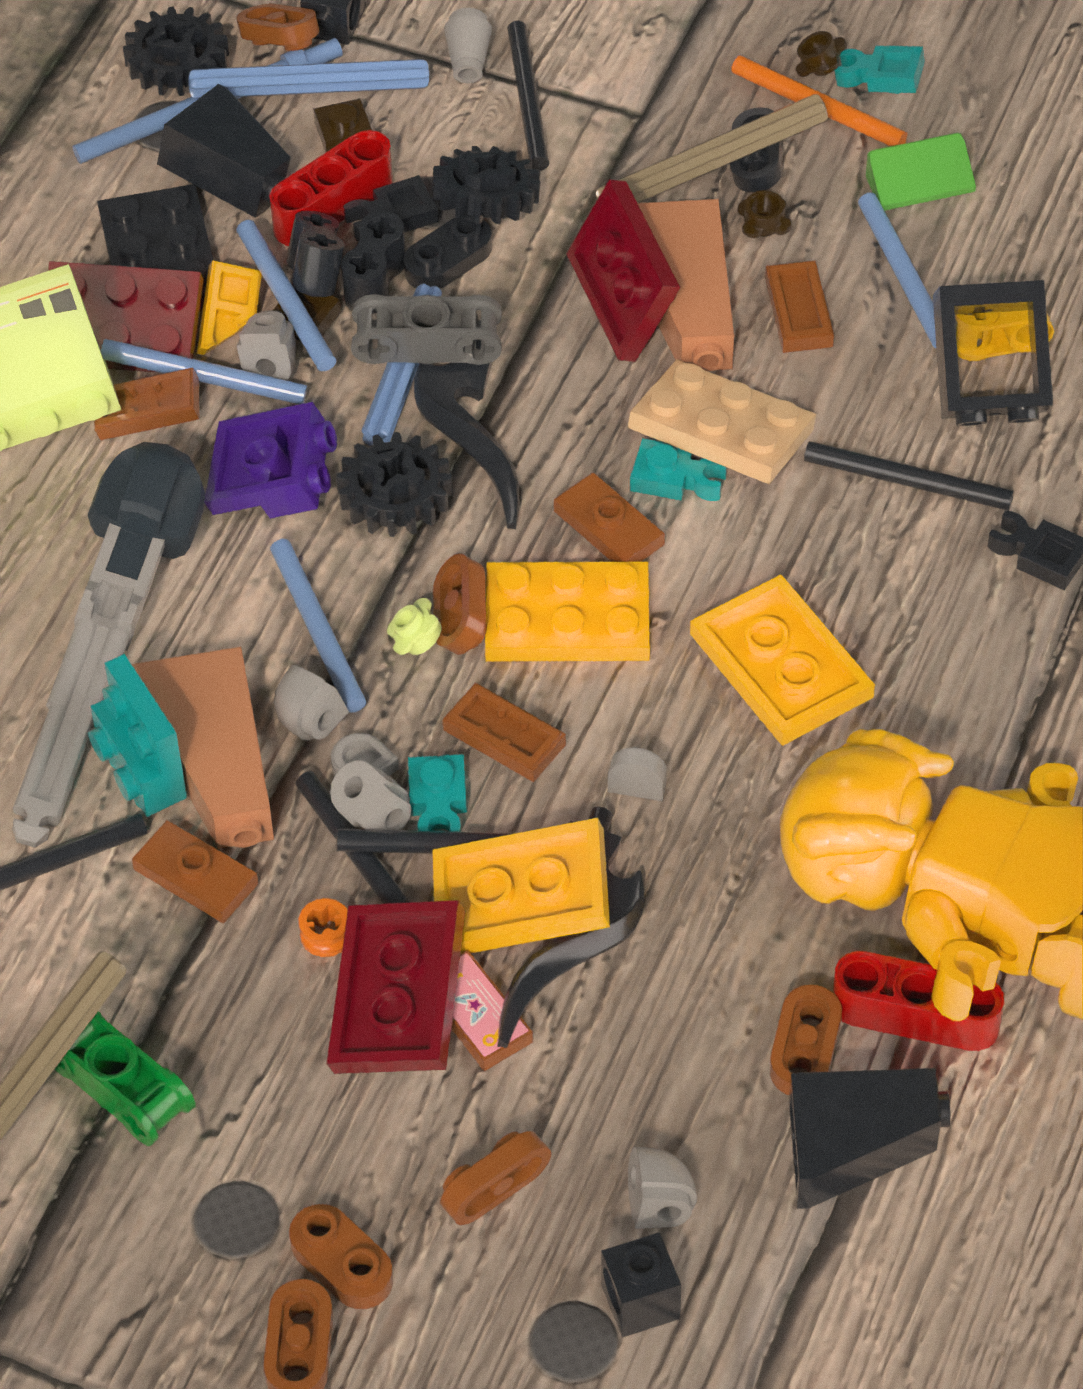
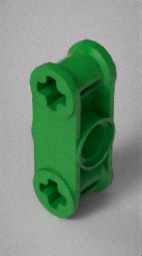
(140, 1095)

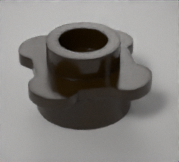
(819, 54)
(764, 214)

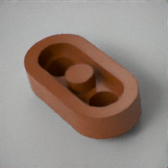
(278, 25)
(460, 603)
(801, 1043)
(493, 1179)
(337, 1253)
(298, 1345)

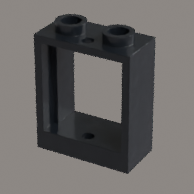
(985, 299)

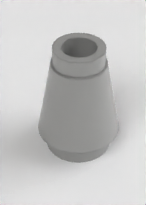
(467, 43)

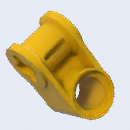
(999, 334)

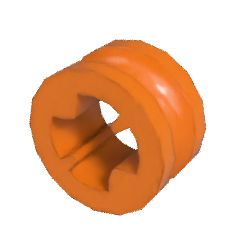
(320, 913)

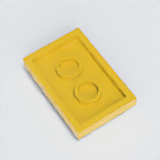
(567, 611)
(782, 659)
(526, 885)

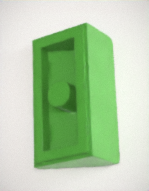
(920, 171)

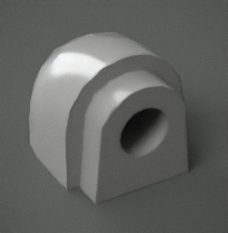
(268, 345)
(308, 704)
(369, 797)
(659, 1189)

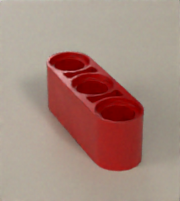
(332, 180)
(888, 1006)

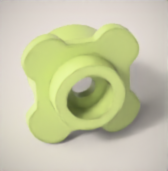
(414, 628)

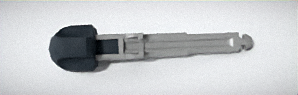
(144, 512)

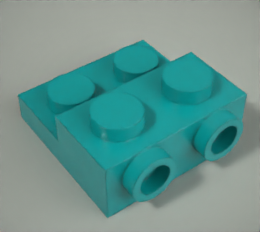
(137, 740)

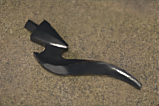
(436, 397)
(568, 951)

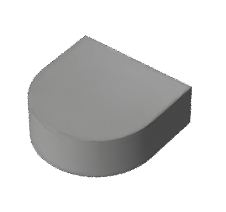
(366, 748)
(637, 774)

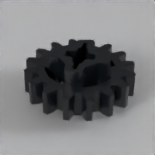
(172, 47)
(486, 184)
(394, 484)

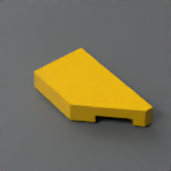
(228, 303)

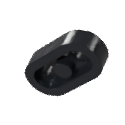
(762, 168)
(453, 250)

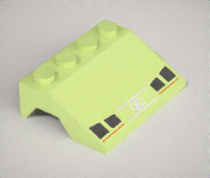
(49, 360)

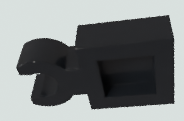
(404, 198)
(1042, 552)

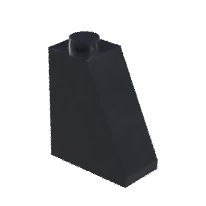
(224, 151)
(860, 1126)

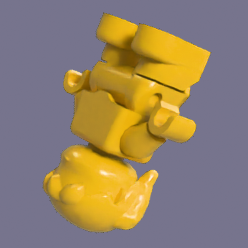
(986, 880)

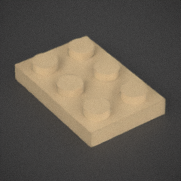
(722, 421)

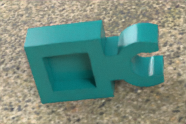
(887, 70)
(669, 471)
(437, 791)

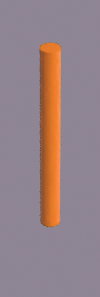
(836, 110)

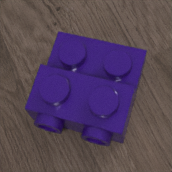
(271, 461)

